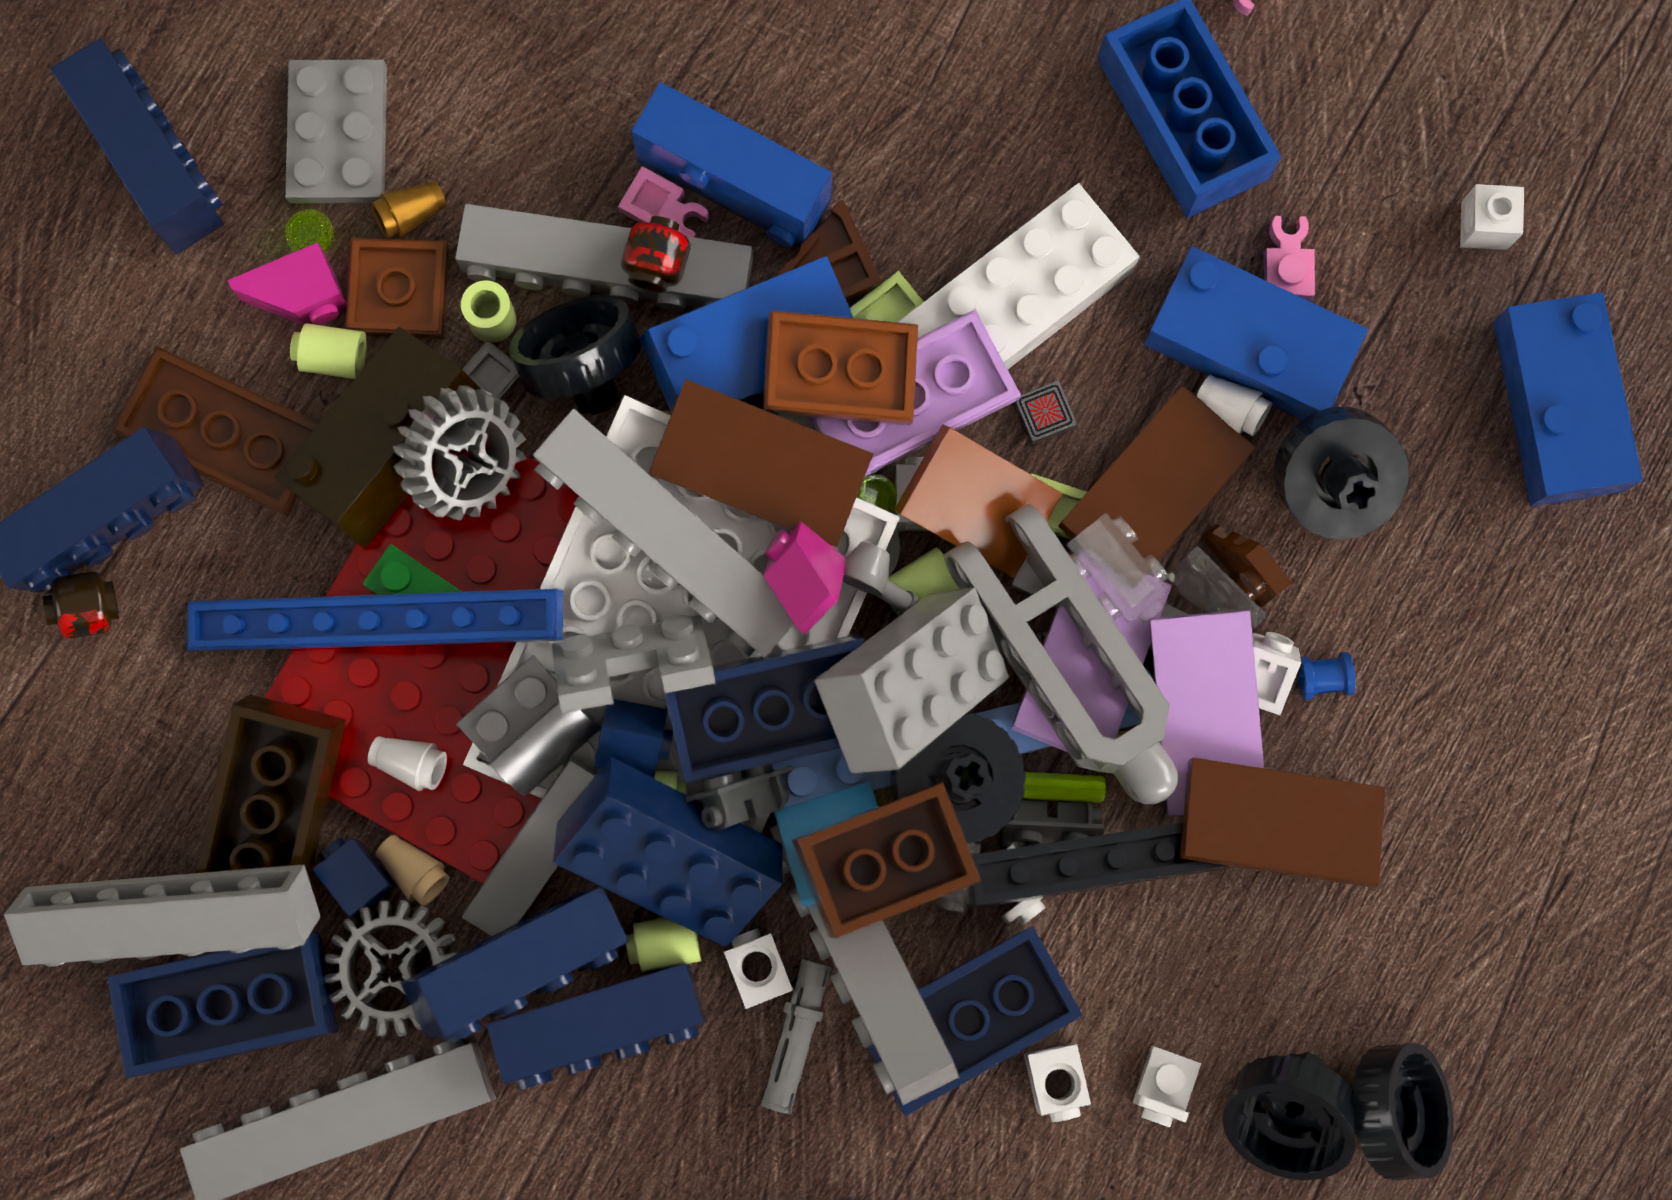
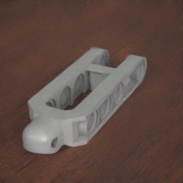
(1135, 756)

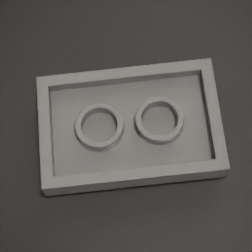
(336, 131)

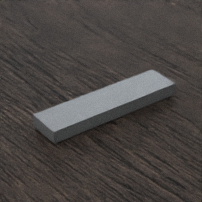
(529, 858)

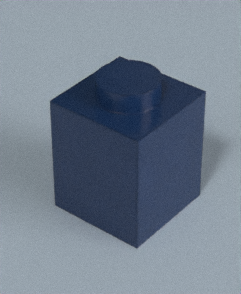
(634, 736)
(352, 875)

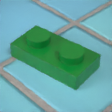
(404, 575)

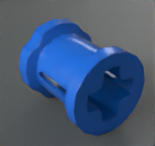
(1326, 676)

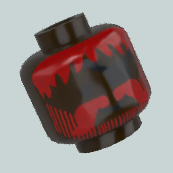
(655, 254)
(81, 605)

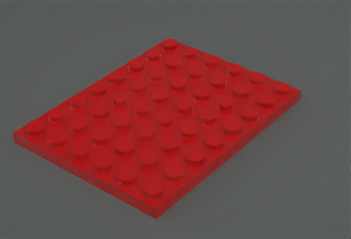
(429, 688)

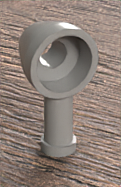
(868, 571)

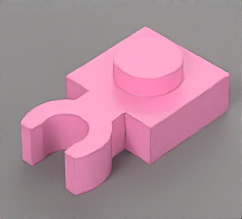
(656, 196)
(1289, 264)

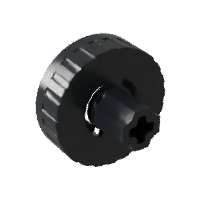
(577, 351)
(1363, 488)
(994, 774)
(1299, 1095)
(1403, 1111)

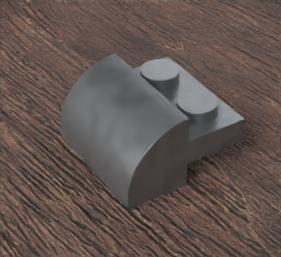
(525, 729)

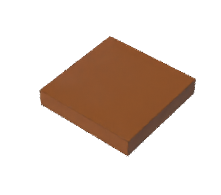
(397, 286)

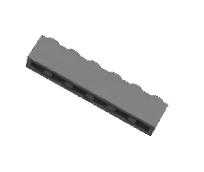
(588, 258)
(665, 531)
(163, 916)
(887, 1003)
(337, 1123)

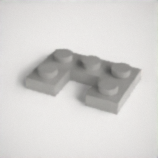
(588, 661)

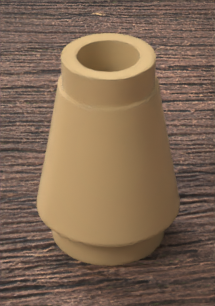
(413, 871)

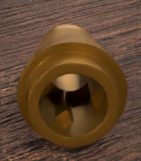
(407, 208)

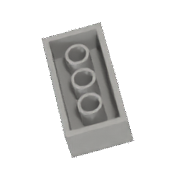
(912, 680)

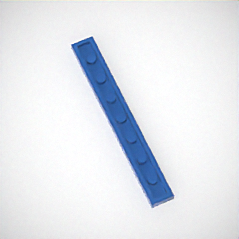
(376, 620)

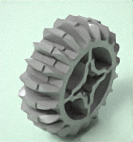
(462, 481)
(375, 985)

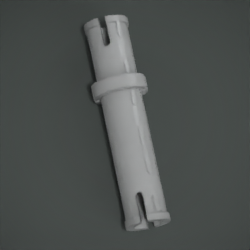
(793, 1046)

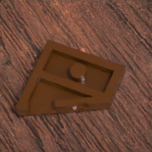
(845, 251)
(1249, 565)

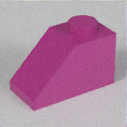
(294, 287)
(804, 574)

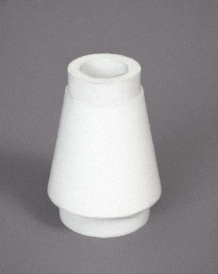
(1236, 404)
(409, 761)

